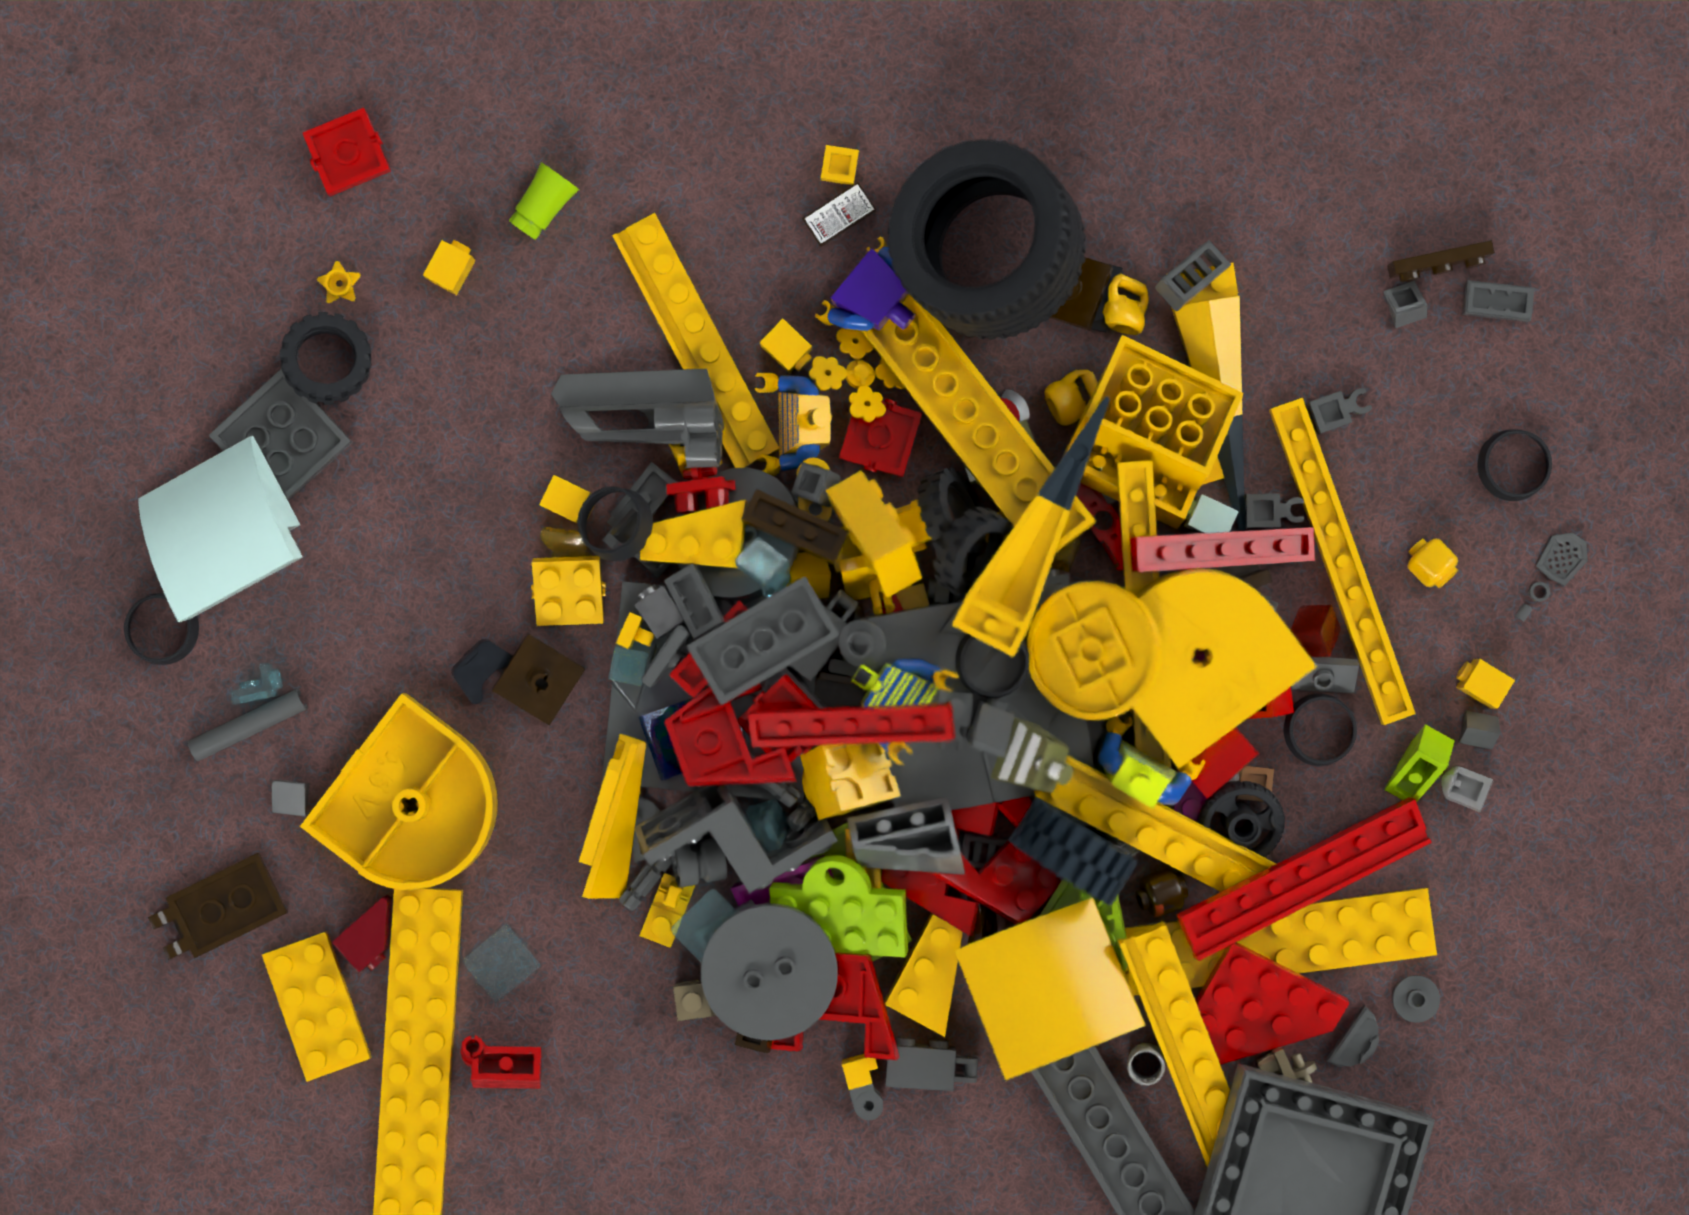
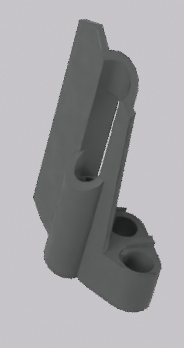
(676, 403)

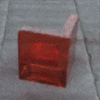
(1316, 629)

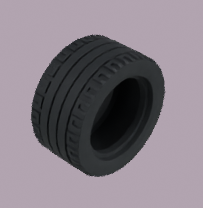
(946, 187)

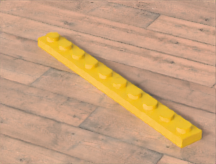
(1138, 520)
(1342, 561)

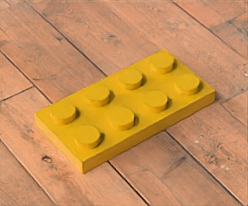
(316, 1006)

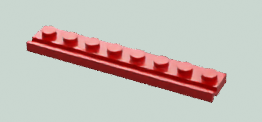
(1303, 878)

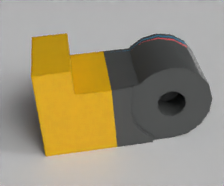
(864, 1096)

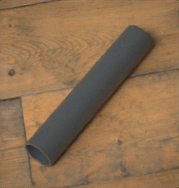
(246, 725)

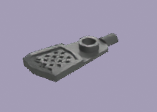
(1562, 578)

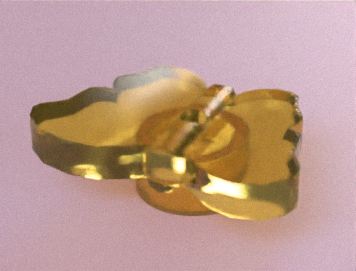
(562, 541)

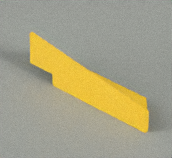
(613, 822)

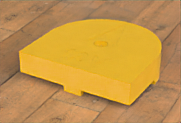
(1245, 664)
(366, 810)

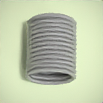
(1146, 1080)

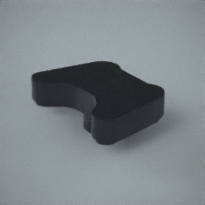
(478, 666)

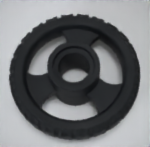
(1270, 818)

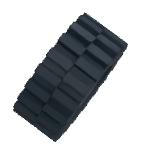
(1073, 851)

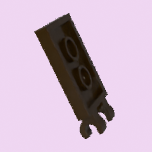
(221, 907)

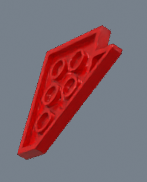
(1262, 1005)

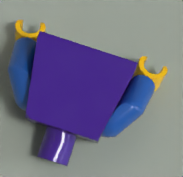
(869, 295)

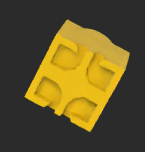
(847, 778)

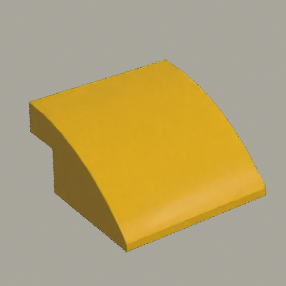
(1158, 415)
(1049, 988)

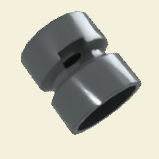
(699, 861)

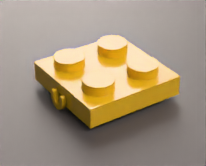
(568, 590)

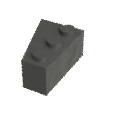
(908, 838)

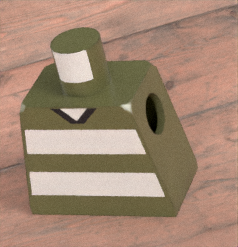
(1033, 758)

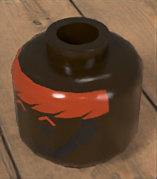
(1162, 892)

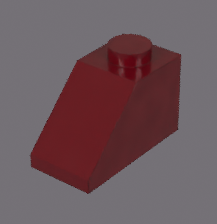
(367, 937)

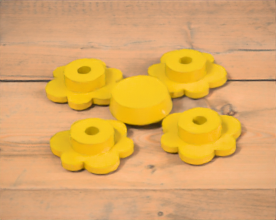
(857, 374)

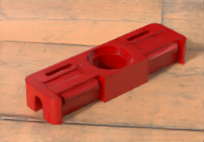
(1094, 503)

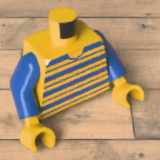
(802, 421)

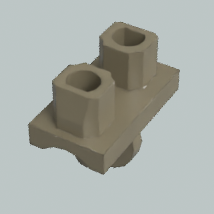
(1278, 1063)

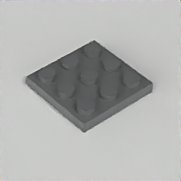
(290, 432)

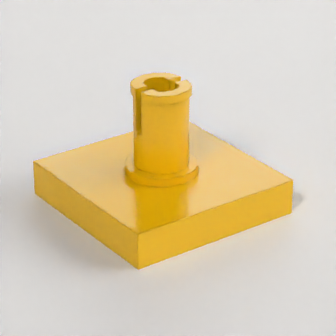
(863, 583)

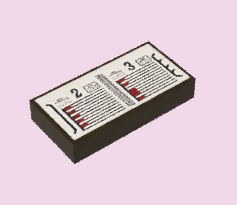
(839, 214)

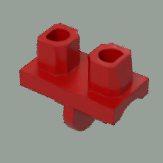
(687, 492)

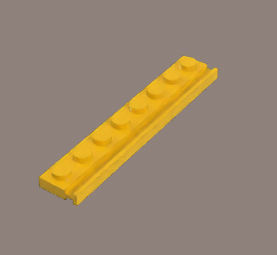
(694, 336)
(1154, 830)
(1178, 1031)

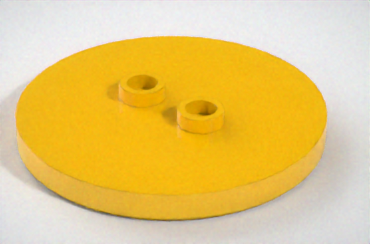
(1093, 650)

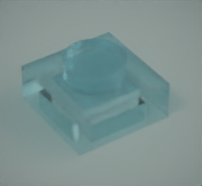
(628, 666)

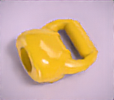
(1122, 312)
(1065, 398)

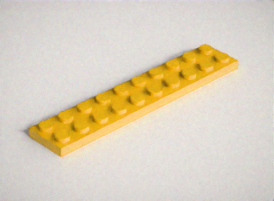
(970, 416)
(1327, 935)
(418, 1051)

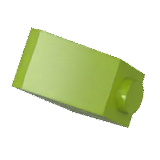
(1421, 764)

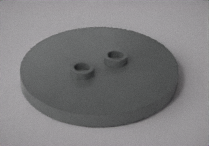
(733, 582)
(769, 971)

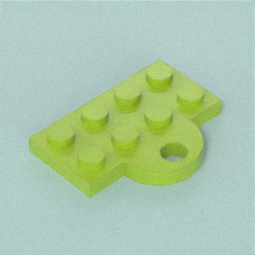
(849, 909)

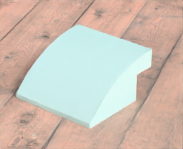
(218, 529)

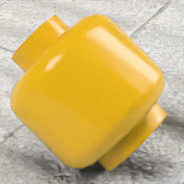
(1432, 562)

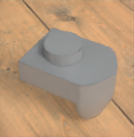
(1466, 787)

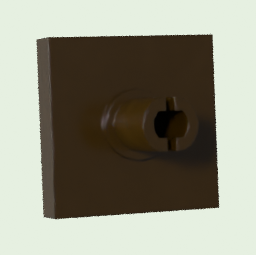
(1086, 295)
(538, 679)

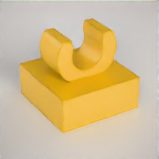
(633, 632)

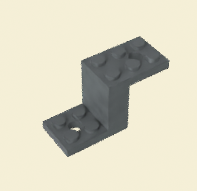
(720, 812)

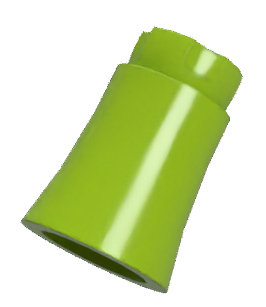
(542, 201)

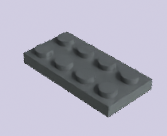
(763, 640)

